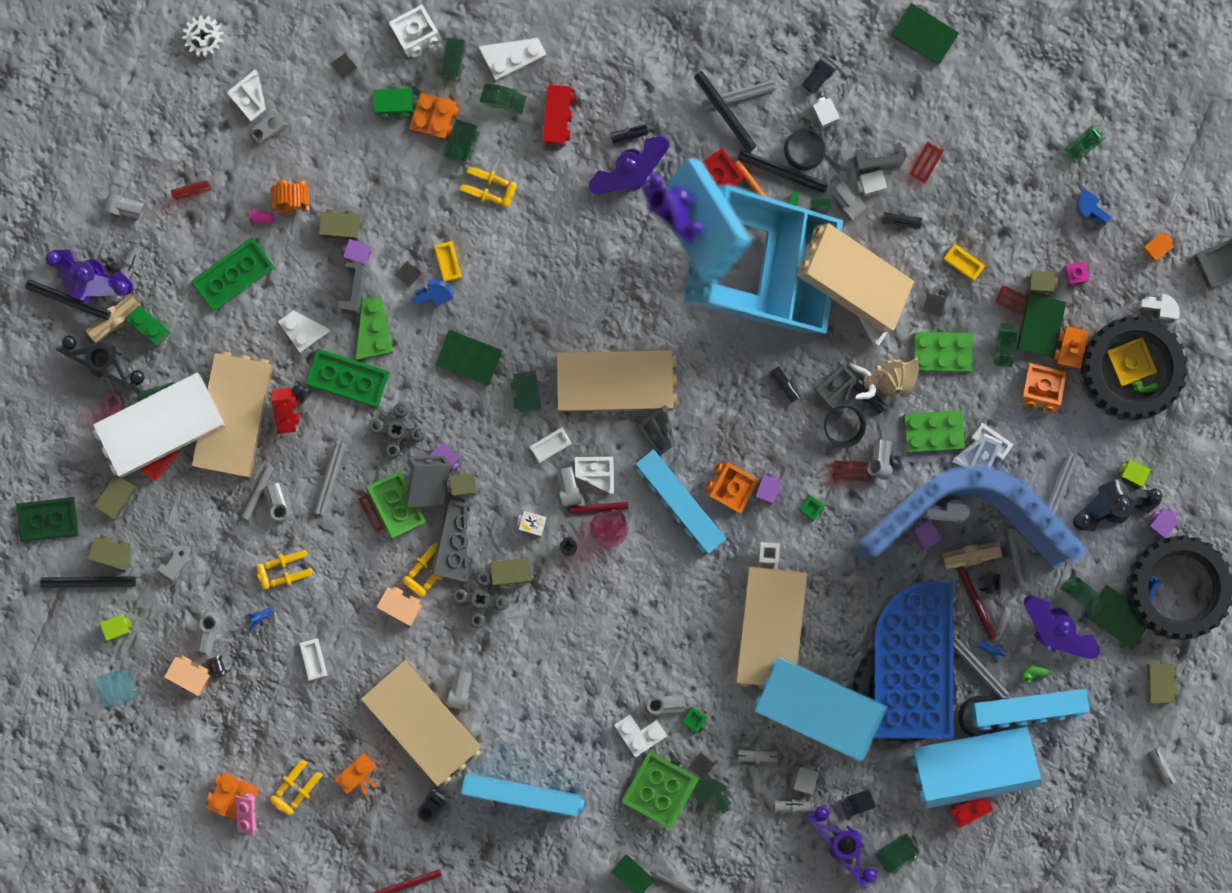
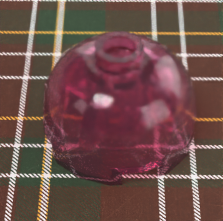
(609, 528)

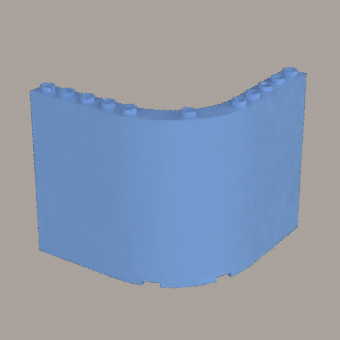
(995, 487)

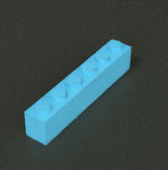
(680, 501)
(1028, 708)

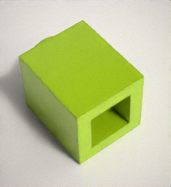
(1134, 473)
(116, 627)

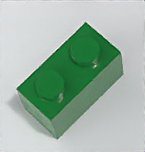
(393, 102)
(148, 325)

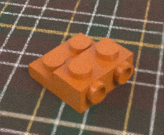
(434, 116)
(1043, 388)
(730, 486)
(224, 797)

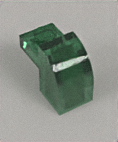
(503, 97)
(1085, 142)
(1005, 345)
(1083, 594)
(711, 788)

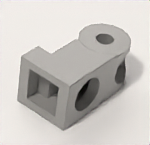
(268, 128)
(177, 563)

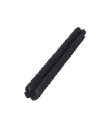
(725, 111)
(782, 171)
(68, 300)
(78, 582)

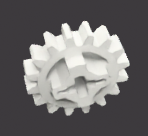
(195, 36)

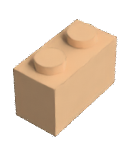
(399, 606)
(187, 675)

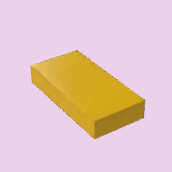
(447, 261)
(964, 262)

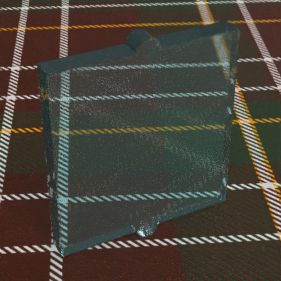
(117, 687)

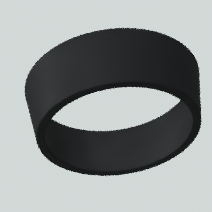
(803, 166)
(856, 438)
(961, 715)

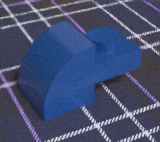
(1087, 206)
(437, 290)

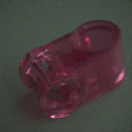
(108, 409)

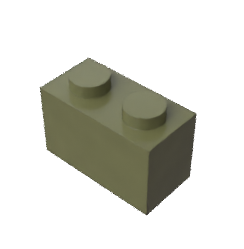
(340, 225)
(1041, 283)
(462, 485)
(115, 496)
(111, 553)
(510, 572)
(1161, 683)

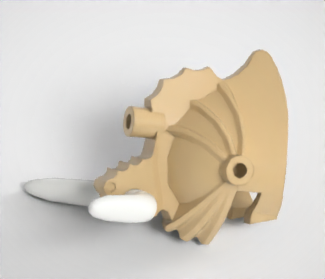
(892, 380)

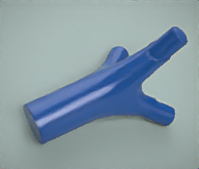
(1152, 586)
(257, 617)
(993, 650)

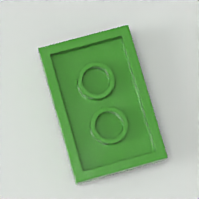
(943, 351)
(934, 431)
(391, 508)

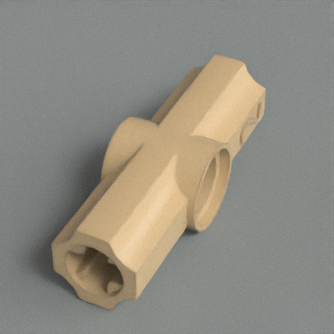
(118, 317)
(971, 555)

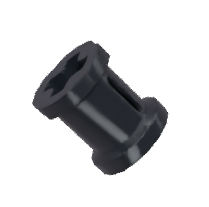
(564, 551)
(217, 666)

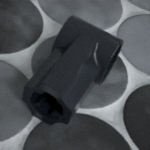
(822, 71)

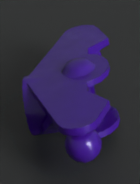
(632, 168)
(672, 207)
(87, 277)
(1058, 630)
(869, 874)

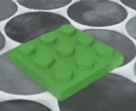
(660, 790)

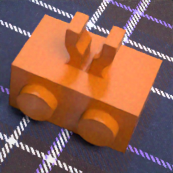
(1071, 348)
(356, 773)

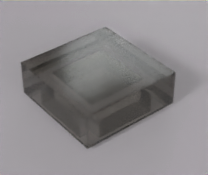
(344, 66)
(408, 274)
(934, 304)
(701, 765)

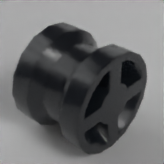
(300, 391)

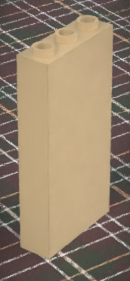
(855, 277)
(616, 381)
(240, 395)
(770, 622)
(422, 723)

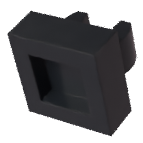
(993, 584)

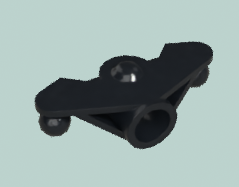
(69, 342)
(1116, 504)

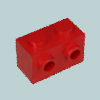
(284, 410)
(969, 811)

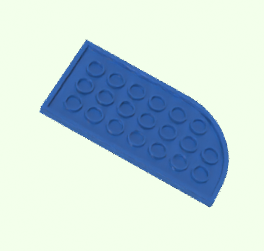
(916, 663)

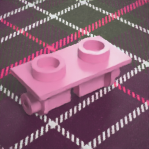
(245, 814)

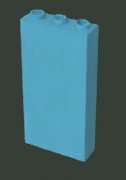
(722, 234)
(820, 708)
(976, 767)
(522, 794)

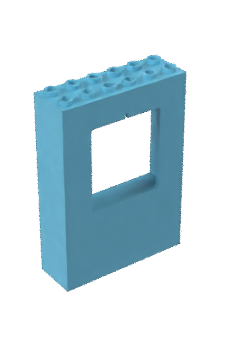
(782, 296)

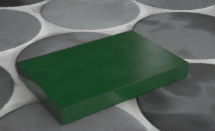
(925, 34)
(1041, 325)
(469, 357)
(47, 519)
(1118, 618)

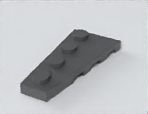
(452, 544)

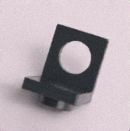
(858, 803)

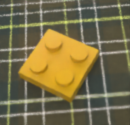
(1131, 361)

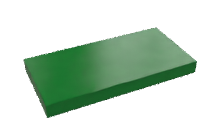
(232, 274)
(347, 378)

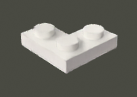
(637, 739)

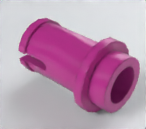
(261, 217)

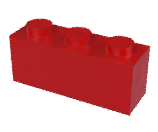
(558, 115)

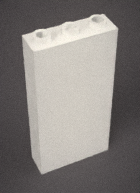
(158, 425)

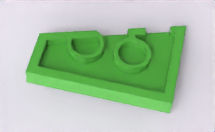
(373, 330)

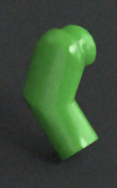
(1142, 389)
(1033, 671)

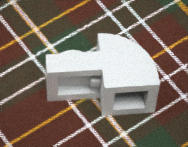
(1166, 307)
(769, 555)

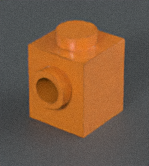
(1158, 247)

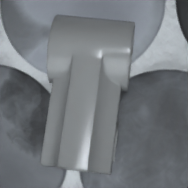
(118, 205)
(851, 205)
(879, 465)
(569, 491)
(276, 500)
(206, 636)
(459, 694)
(668, 704)

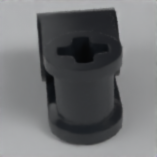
(433, 803)

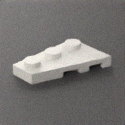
(511, 56)

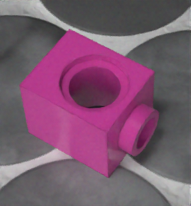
(1076, 274)

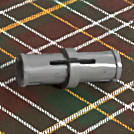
(131, 259)
(757, 756)
(1162, 767)
(794, 806)

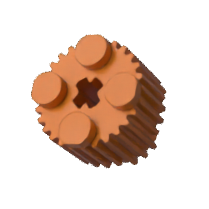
(289, 196)

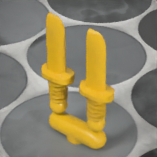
(484, 194)
(282, 560)
(421, 562)
(281, 805)

